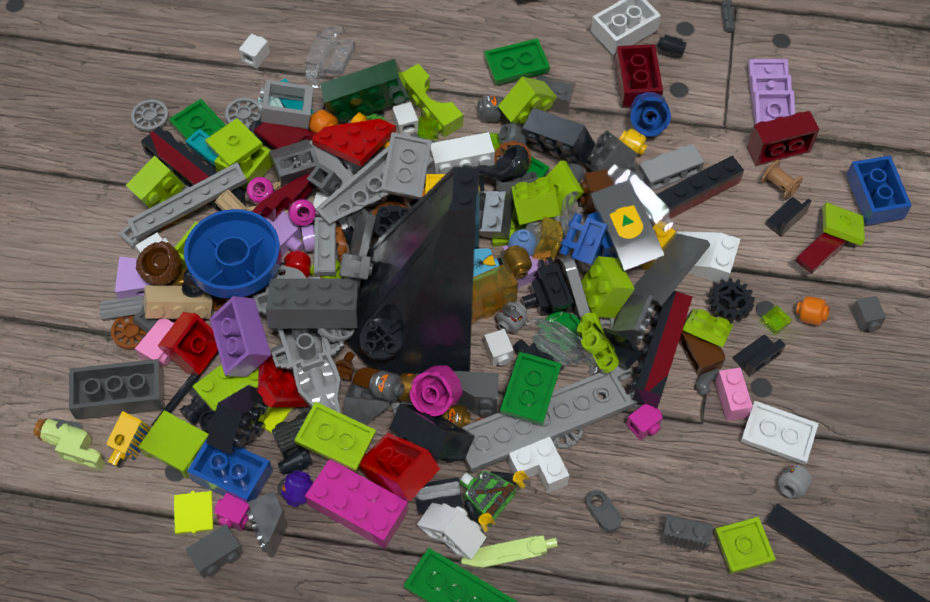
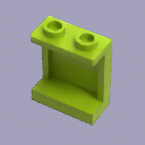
(173, 442)

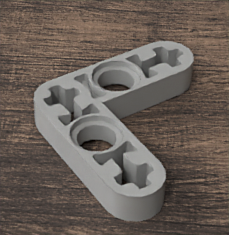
(570, 271)

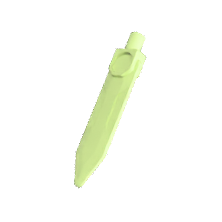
(510, 551)

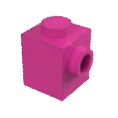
(645, 421)
(232, 512)

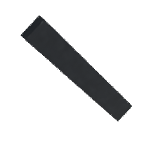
(840, 557)

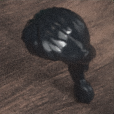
(511, 164)

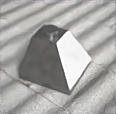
(562, 89)
(362, 405)

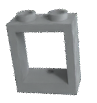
(282, 115)

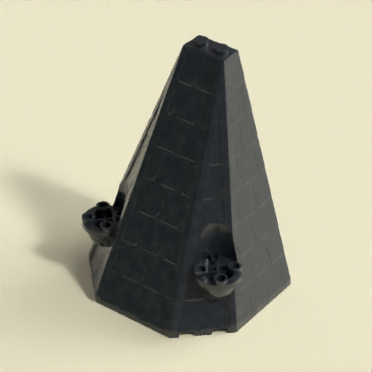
(421, 281)

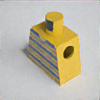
(126, 438)

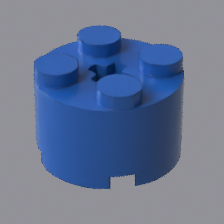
(659, 119)

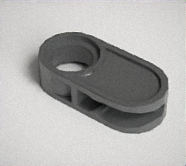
(607, 515)

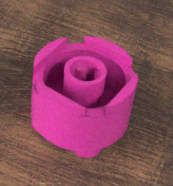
(435, 390)

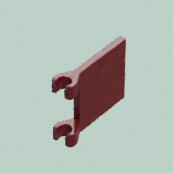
(282, 135)

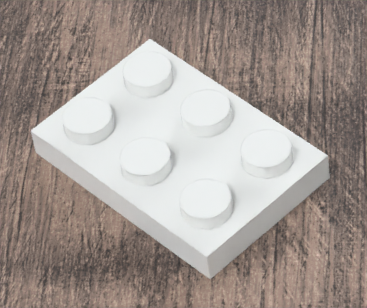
(779, 432)

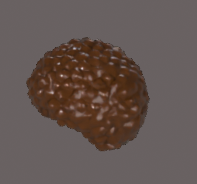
(159, 263)

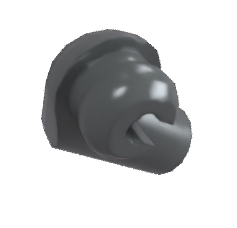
(704, 381)

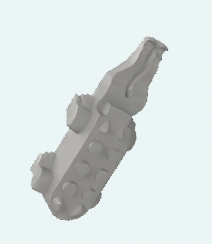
(306, 354)

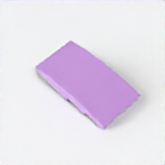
(770, 89)

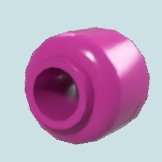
(258, 185)
(306, 218)

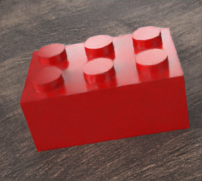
(399, 466)

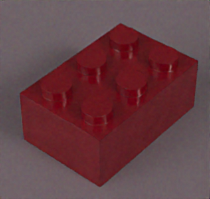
(637, 71)
(782, 138)

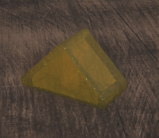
(548, 239)

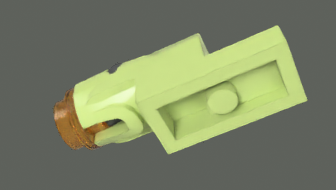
(70, 441)

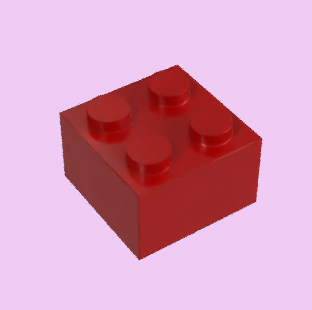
(190, 343)

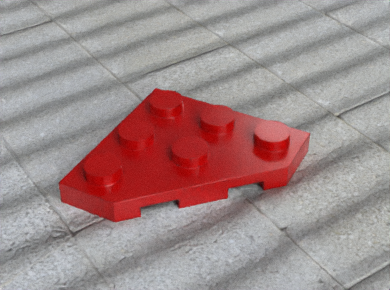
(354, 140)
(278, 386)

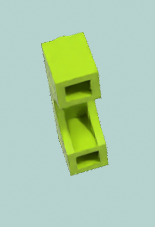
(448, 114)

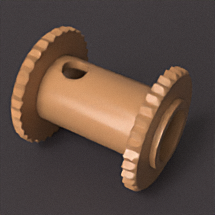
(781, 179)

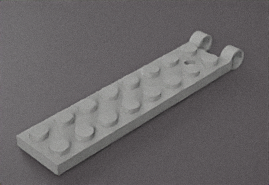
(568, 411)

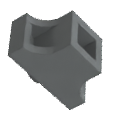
(355, 266)

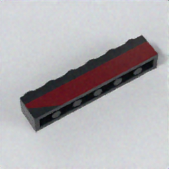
(181, 161)
(701, 186)
(661, 350)

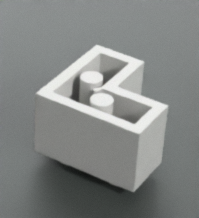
(543, 460)
(452, 528)

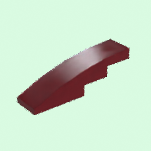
(283, 197)
(820, 252)

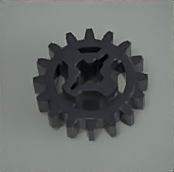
(732, 299)

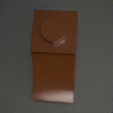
(701, 354)

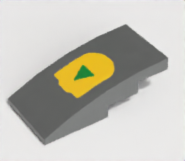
(628, 224)

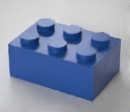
(878, 190)
(236, 473)

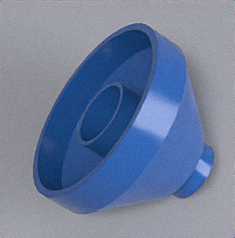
(232, 253)

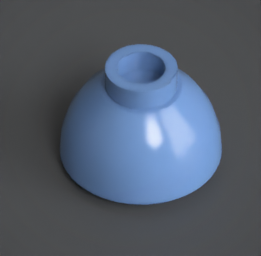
(524, 239)

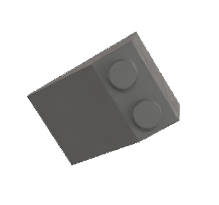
(479, 392)

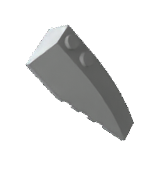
(357, 191)

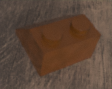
(591, 183)

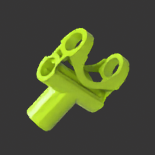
(596, 342)

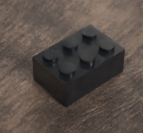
(559, 136)
(238, 420)
(433, 433)

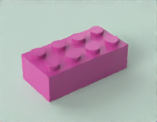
(357, 503)

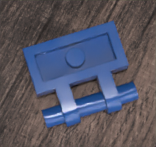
(589, 241)

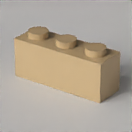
(170, 302)

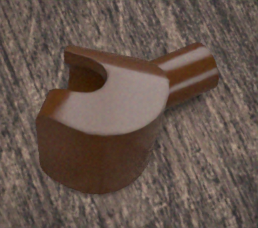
(345, 367)

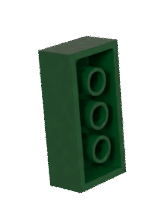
(365, 91)

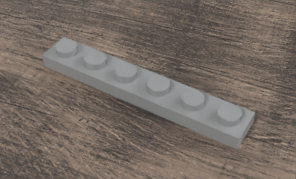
(187, 201)

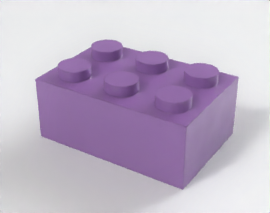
(240, 336)

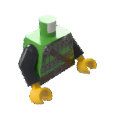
(490, 494)

